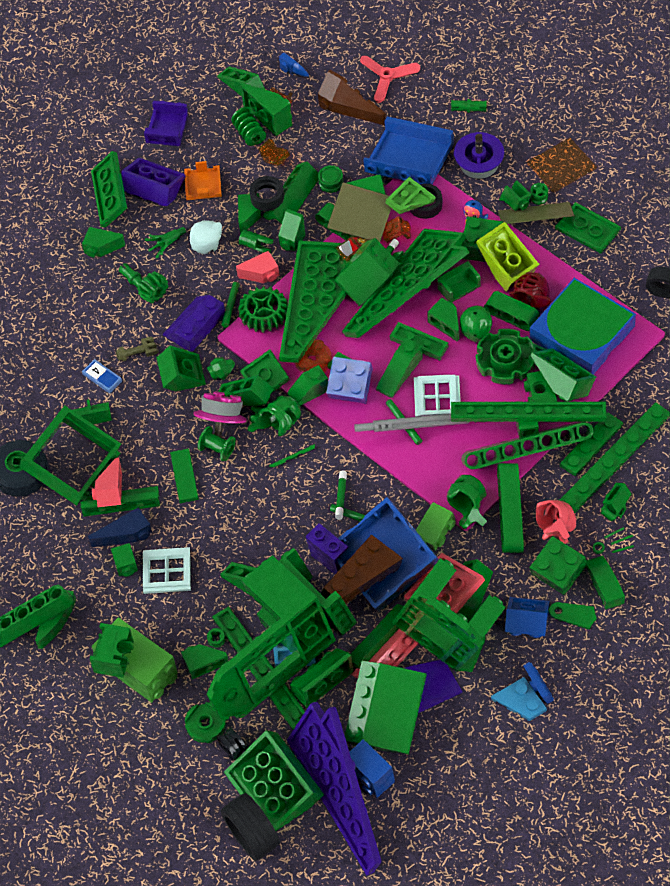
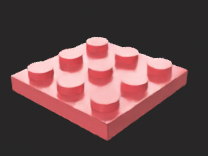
(459, 587)

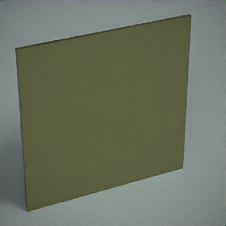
(360, 212)

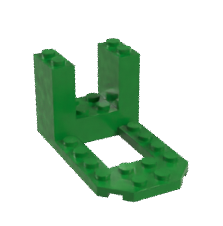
(291, 617)
(441, 629)

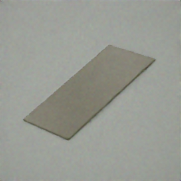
(536, 213)

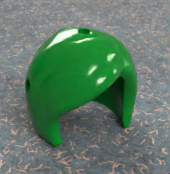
(475, 323)

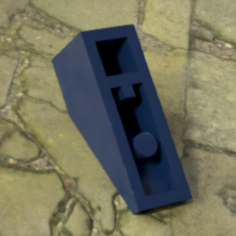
(124, 530)

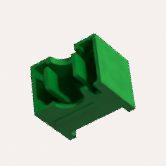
(110, 650)

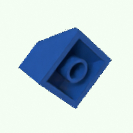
(527, 617)

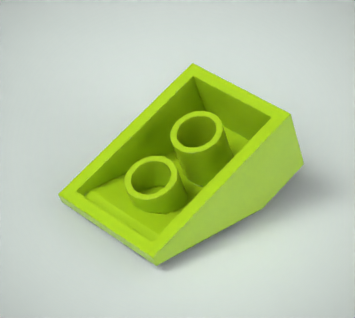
(506, 255)

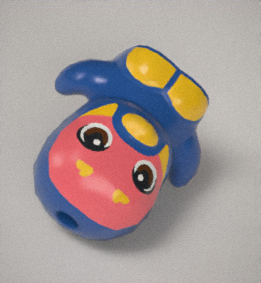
(474, 209)

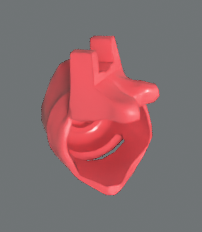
(559, 511)

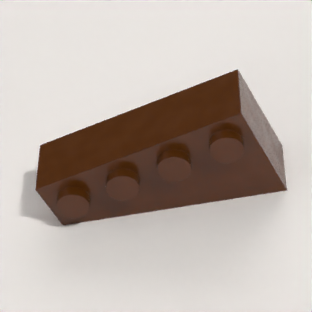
(364, 568)

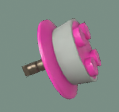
(220, 409)

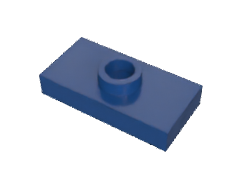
(537, 683)

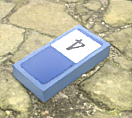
(102, 376)

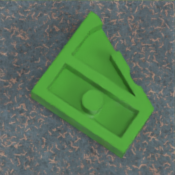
(409, 197)

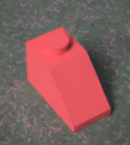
(259, 269)

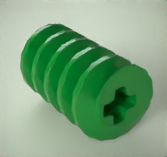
(248, 127)

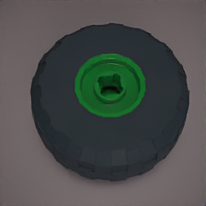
(13, 479)

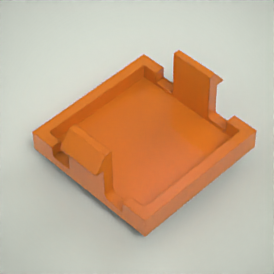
(202, 182)

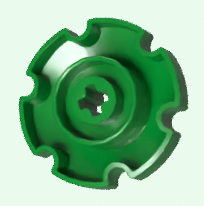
(504, 356)

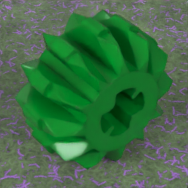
(152, 287)

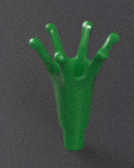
(165, 239)

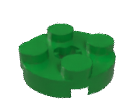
(201, 733)

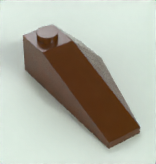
(342, 99)

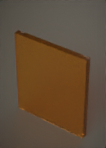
(561, 165)

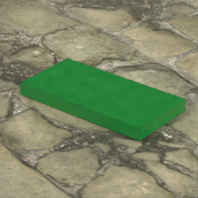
(108, 189)

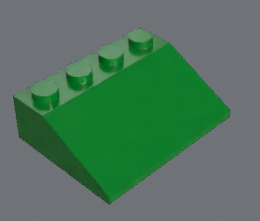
(385, 707)
(274, 779)

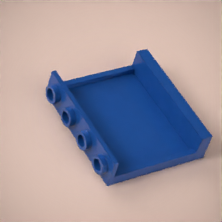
(410, 151)

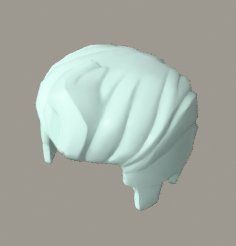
(205, 236)

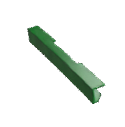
(292, 456)

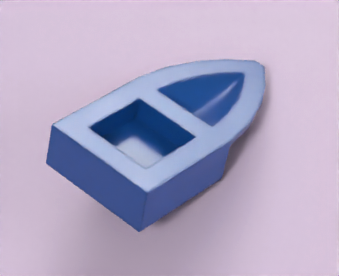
(291, 66)

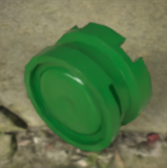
(330, 178)

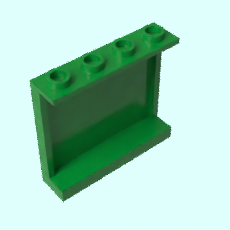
(333, 607)

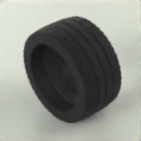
(250, 826)

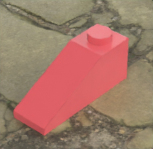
(109, 485)

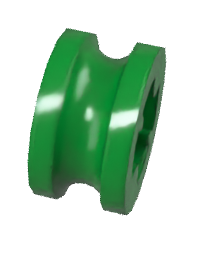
(216, 631)

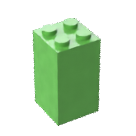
(149, 666)

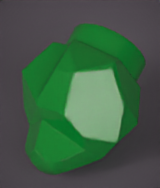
(220, 368)

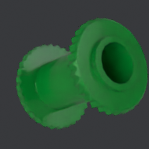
(216, 443)

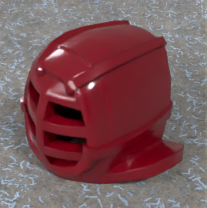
(532, 290)

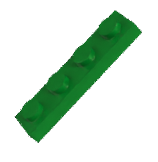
(587, 449)

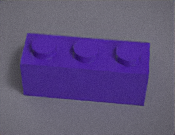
(152, 181)
(196, 322)

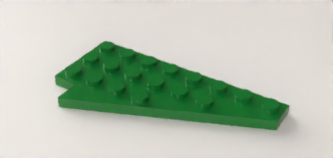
(421, 264)
(312, 297)

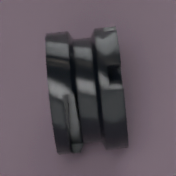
(231, 743)

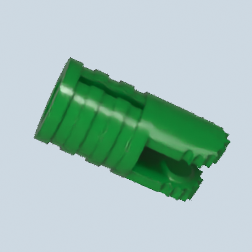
(254, 240)

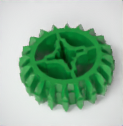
(264, 315)

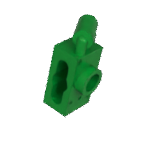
(615, 501)

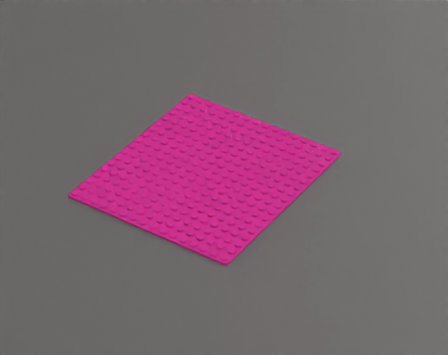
(437, 461)

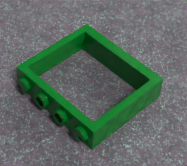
(86, 429)

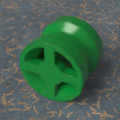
(537, 189)

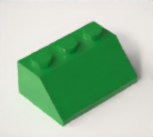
(322, 677)

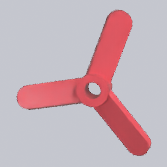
(393, 73)

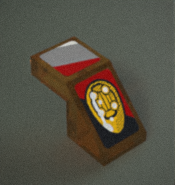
(349, 247)

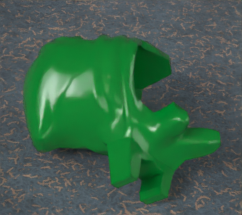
(279, 414)
(465, 497)

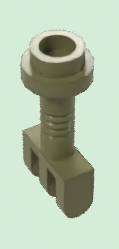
(148, 346)

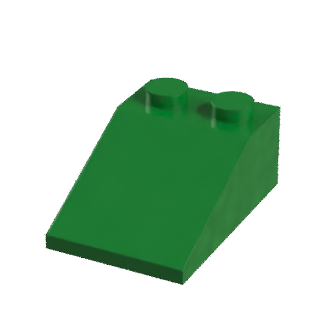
(268, 108)
(366, 271)
(563, 375)

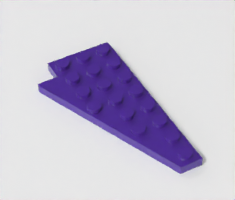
(324, 754)

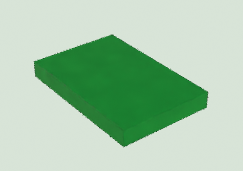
(588, 228)

